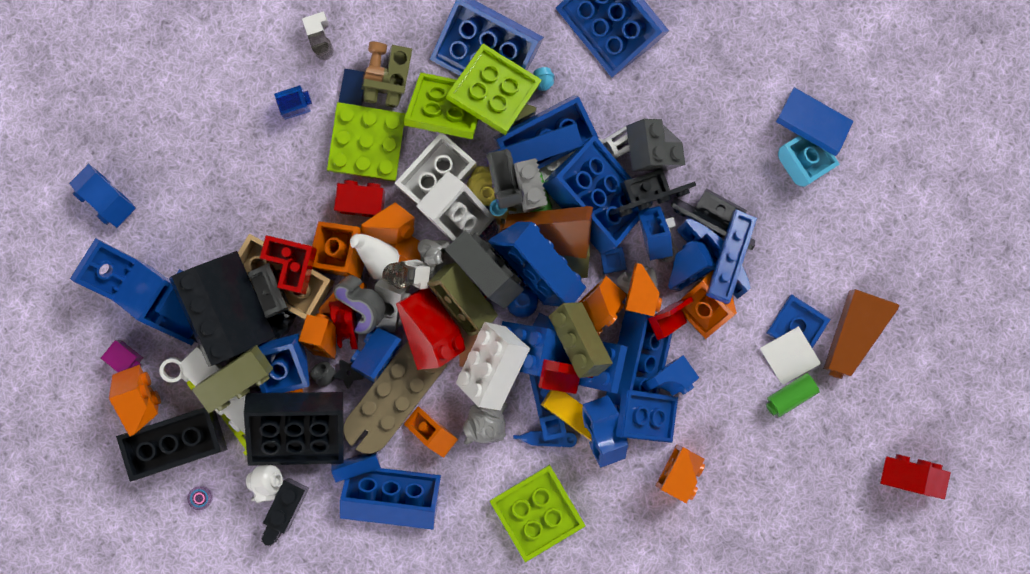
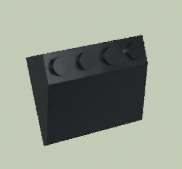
(222, 308)
(294, 428)

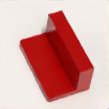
(669, 318)
(559, 377)

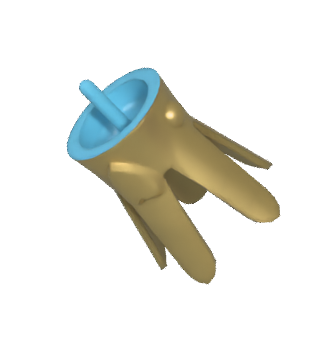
(500, 213)

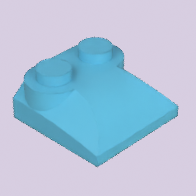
(805, 161)

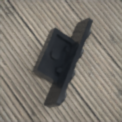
(648, 188)
(710, 211)

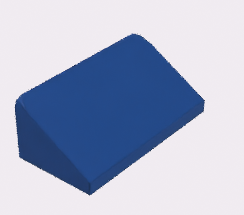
(355, 466)

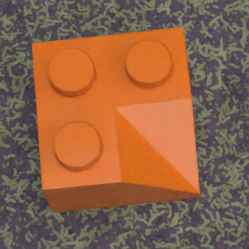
(335, 251)
(133, 398)
(680, 474)

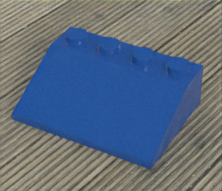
(475, 24)
(614, 29)
(594, 180)

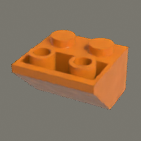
(603, 303)

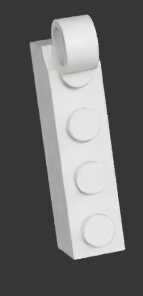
(195, 369)

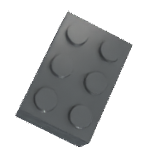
(485, 268)

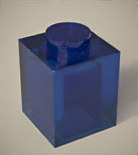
(293, 102)

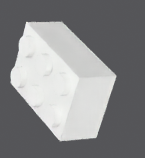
(432, 165)
(455, 208)
(492, 366)

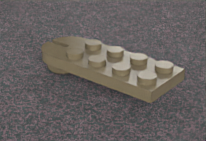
(389, 402)

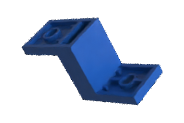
(130, 285)
(546, 345)

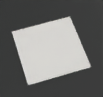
(790, 355)

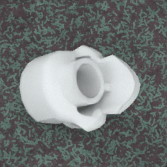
(264, 483)

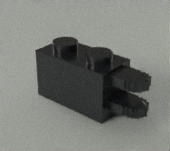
(283, 510)

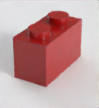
(358, 199)

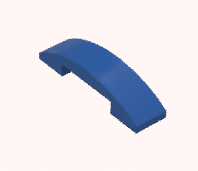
(695, 231)
(551, 425)

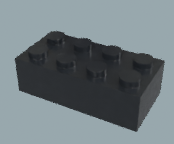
(171, 443)

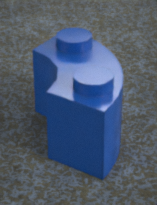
(97, 190)
(601, 420)

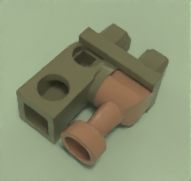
(386, 80)

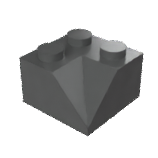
(654, 146)

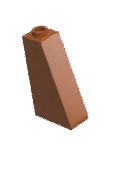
(566, 228)
(857, 331)

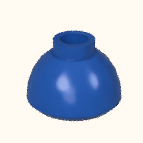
(524, 304)

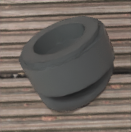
(323, 373)

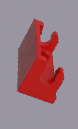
(345, 322)

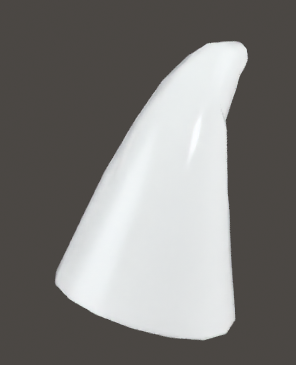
(374, 253)

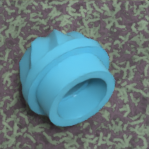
(547, 78)

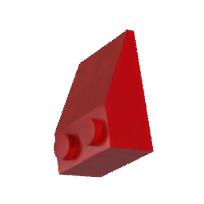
(429, 330)

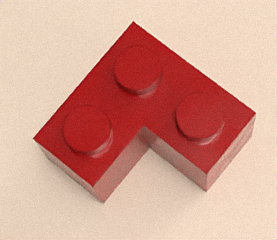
(296, 262)
(919, 477)

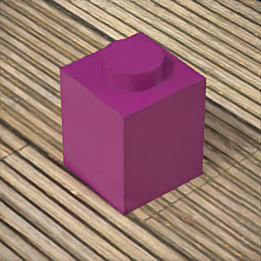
(121, 356)

